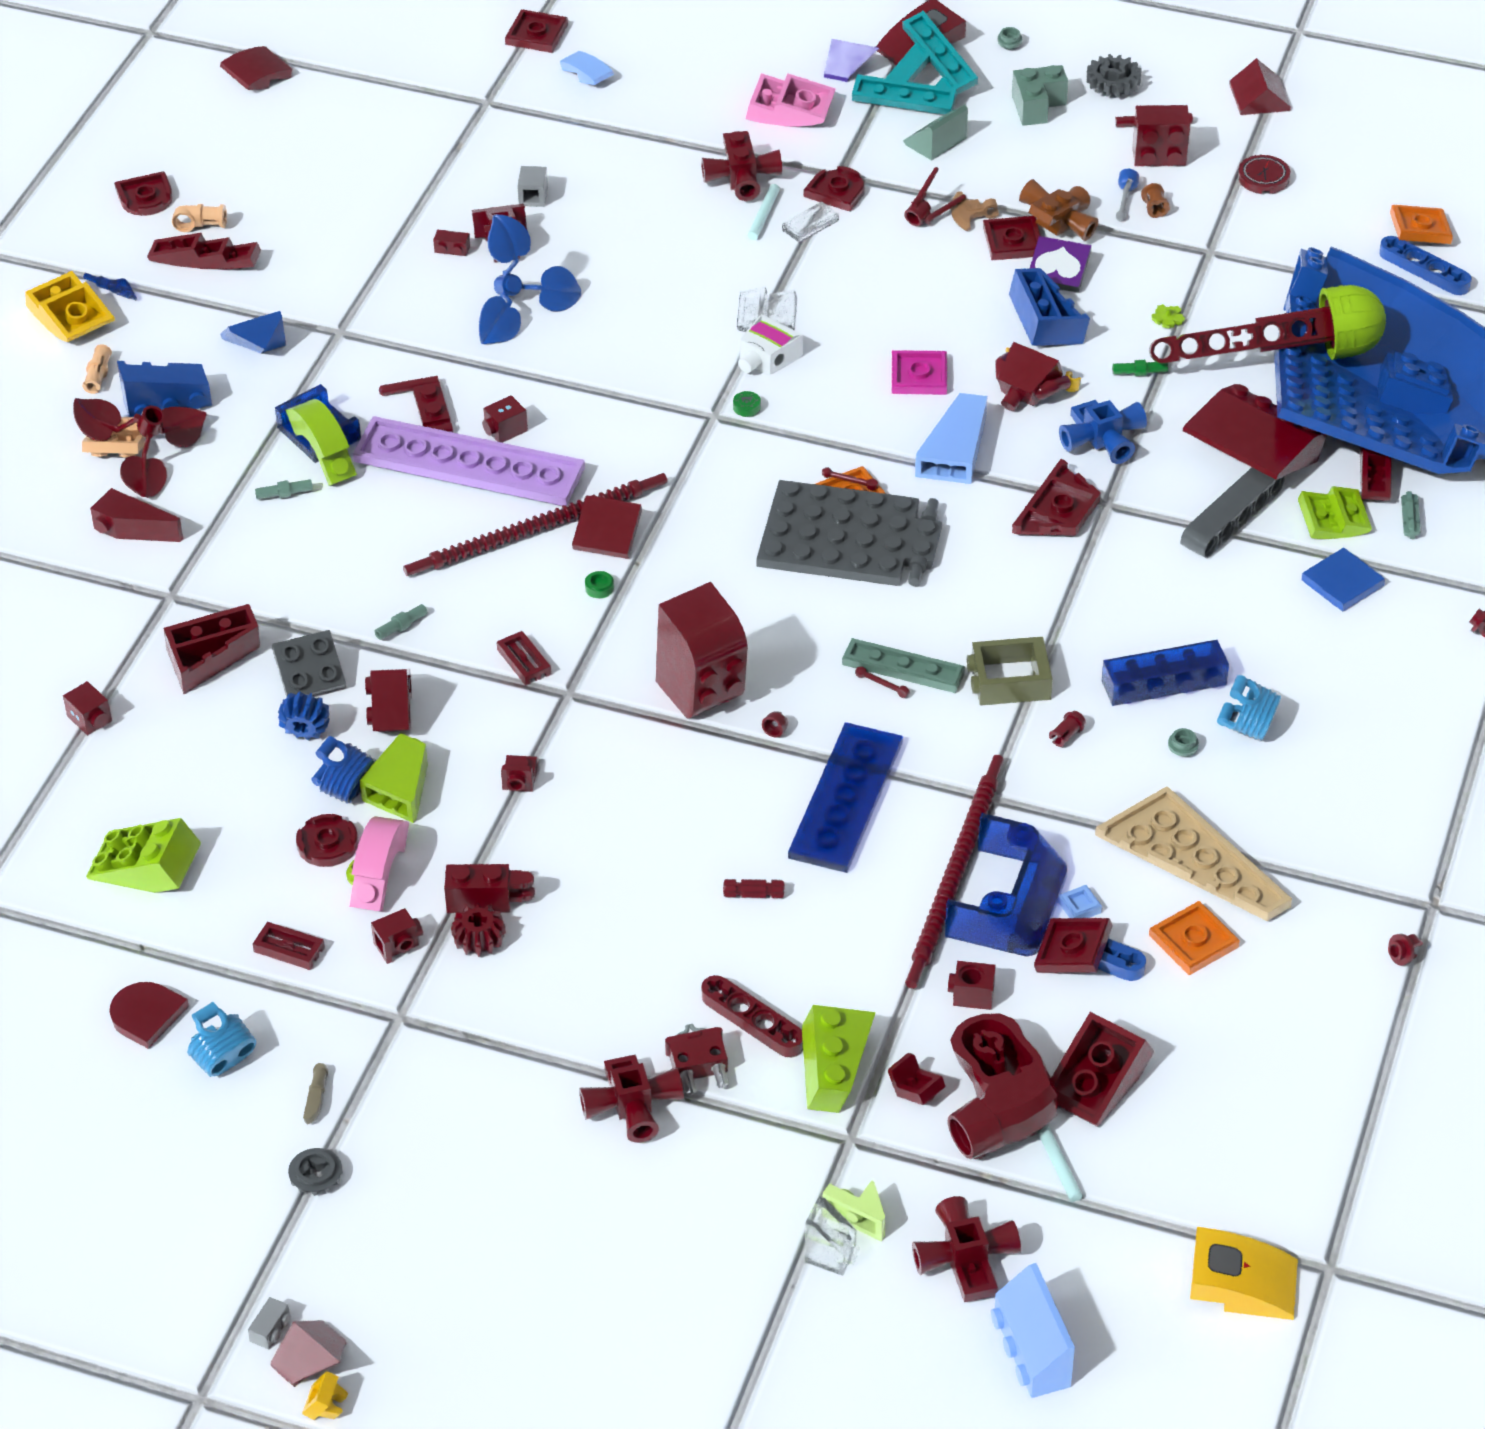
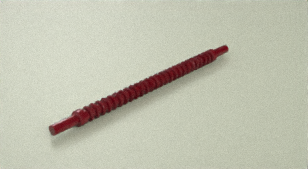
(437, 559)
(954, 873)

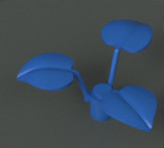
(558, 285)

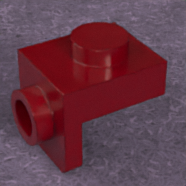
(914, 1083)

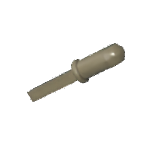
(315, 1093)

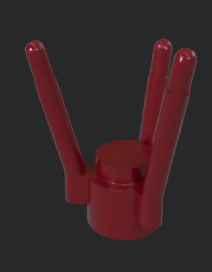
(920, 209)

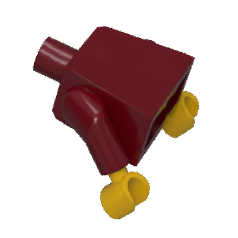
(1030, 376)

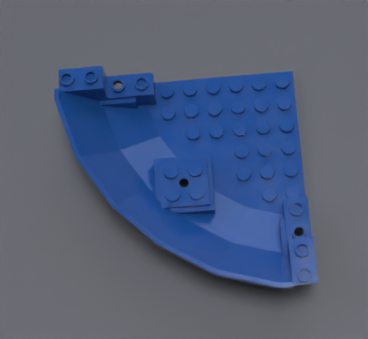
(1408, 395)

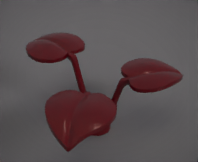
(142, 475)

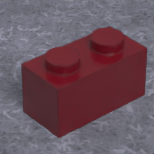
(451, 242)

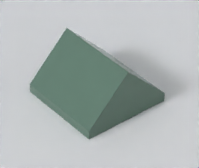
(940, 134)

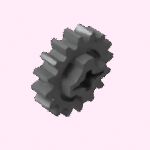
(1113, 75)

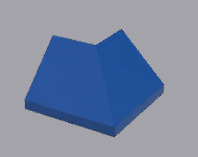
(257, 334)

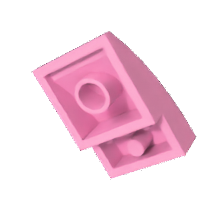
(789, 102)

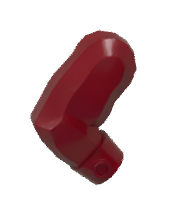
(1009, 1082)

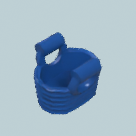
(341, 777)

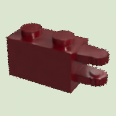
(486, 885)

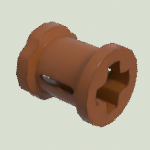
(1156, 195)

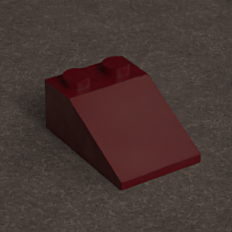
(1099, 1068)

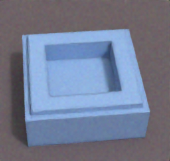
(1080, 903)

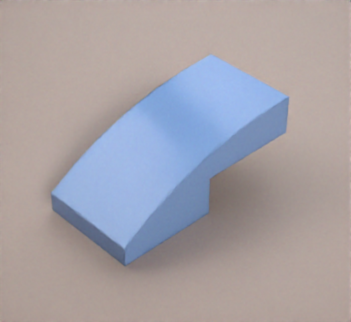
(588, 68)

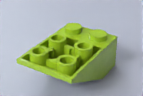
(146, 856)

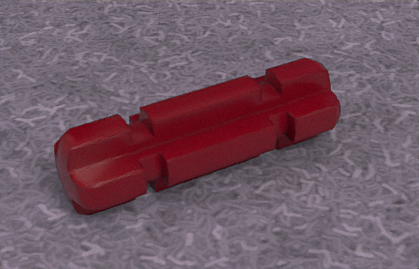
(753, 888)

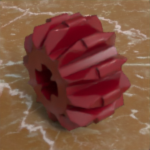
(478, 929)

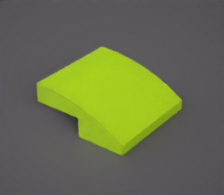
(1334, 514)

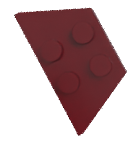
(1058, 505)

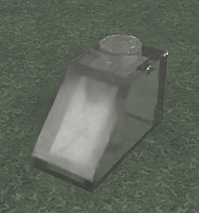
(829, 1239)

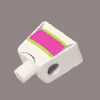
(769, 346)

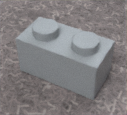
(269, 1323)

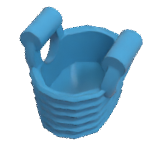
(1256, 709)
(221, 1048)

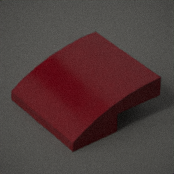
(256, 67)

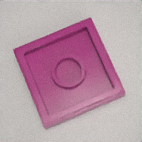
(919, 372)

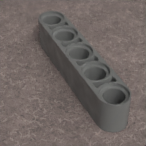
(1230, 512)

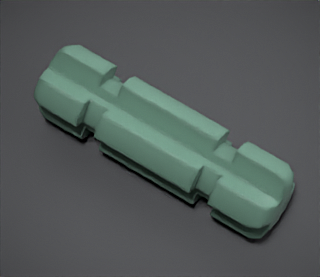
(1410, 515)

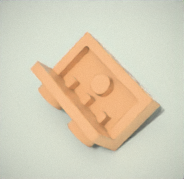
(126, 443)

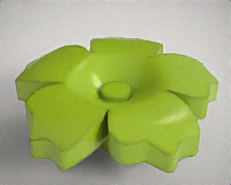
(1168, 316)

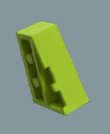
(832, 1054)

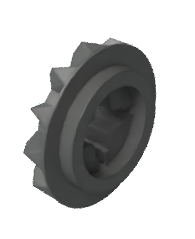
(320, 1160)

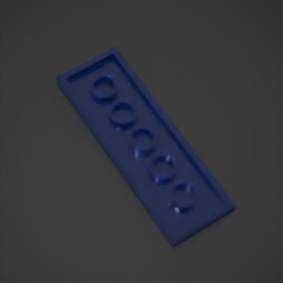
(845, 797)

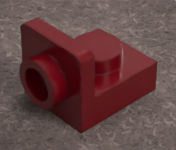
(519, 773)

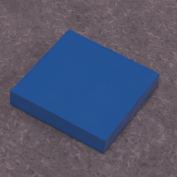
(1343, 579)

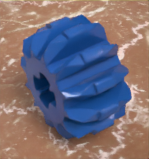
(303, 715)

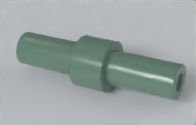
(283, 489)
(400, 621)

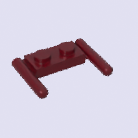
(428, 399)

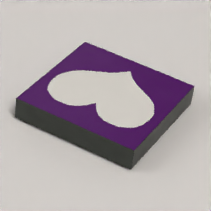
(1062, 261)

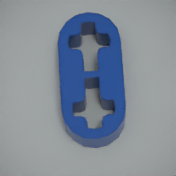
(1119, 958)

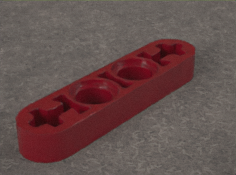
(756, 1012)

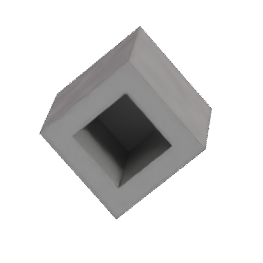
(532, 186)

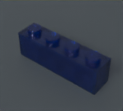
(1165, 672)

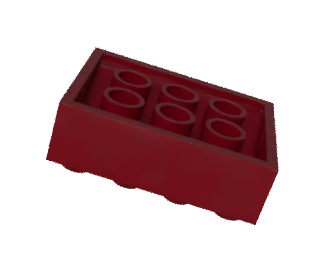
(1252, 433)

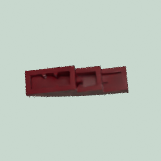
(196, 252)
(1375, 475)

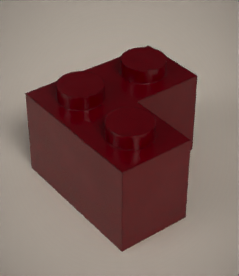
(390, 699)

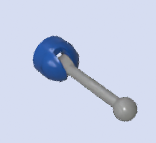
(1127, 186)

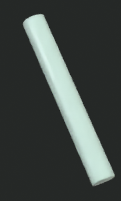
(763, 211)
(1060, 1164)

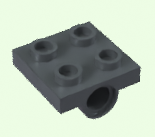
(309, 664)

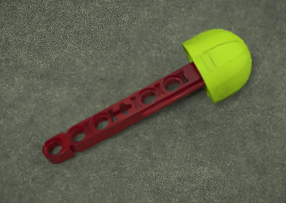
(1347, 322)

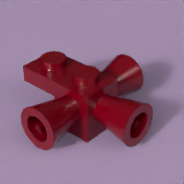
(741, 165)
(631, 1095)
(966, 1249)

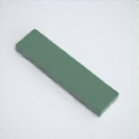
(903, 665)

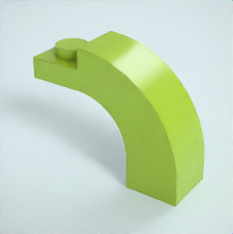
(326, 437)

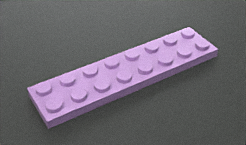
(469, 461)

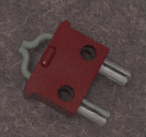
(698, 1055)

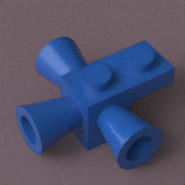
(1103, 427)

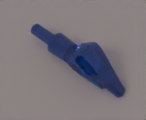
(119, 287)

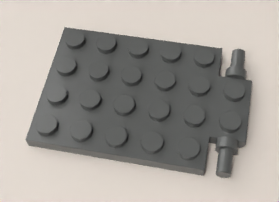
(849, 534)

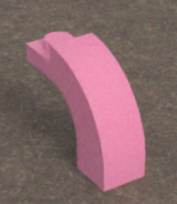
(373, 861)

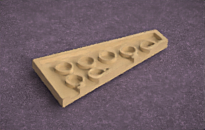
(1184, 844)

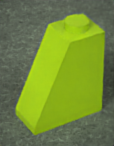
(397, 778)

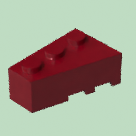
(210, 644)

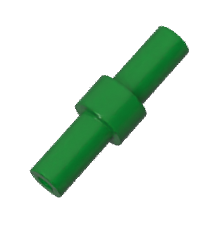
(1139, 367)

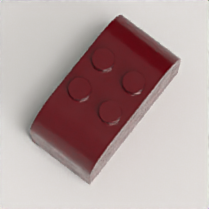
(700, 650)

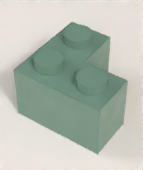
(1037, 90)

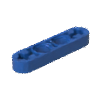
(1450, 279)

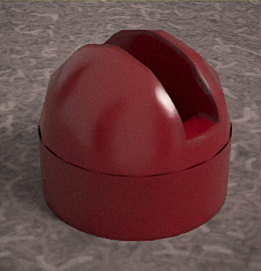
(770, 729)

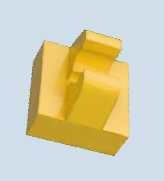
(320, 1398)

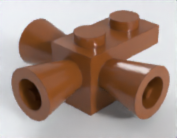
(1060, 209)

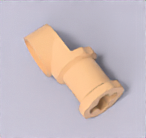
(200, 216)

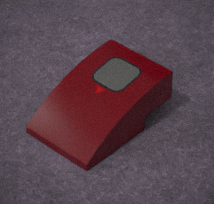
(897, 42)

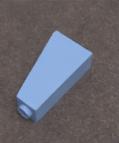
(955, 442)

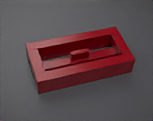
(543, 666)
(285, 949)

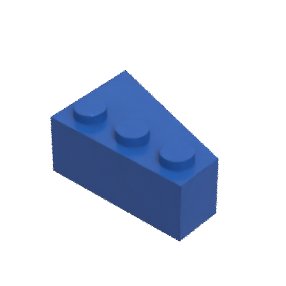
(1044, 311)
(163, 386)

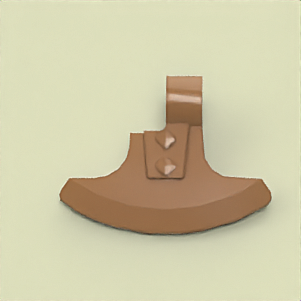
(969, 209)

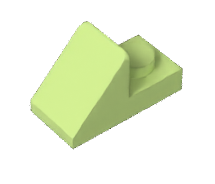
(862, 1212)

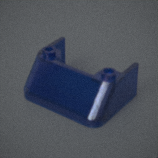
(1017, 919)

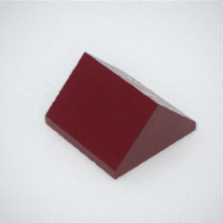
(1258, 90)

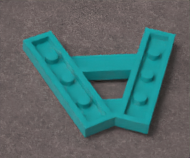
(898, 87)

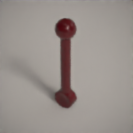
(872, 484)
(902, 691)

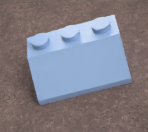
(1034, 1333)

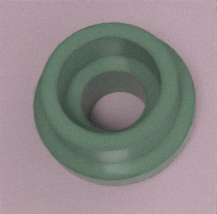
(1009, 38)
(1183, 742)

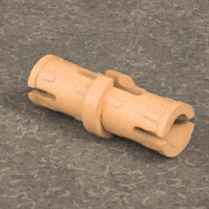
(97, 369)

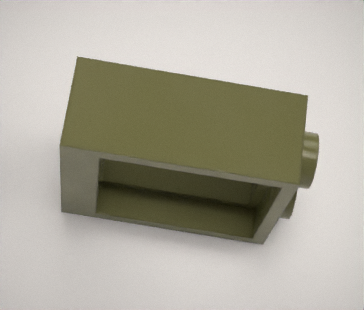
(1010, 689)

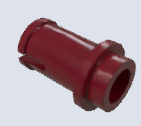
(1072, 724)

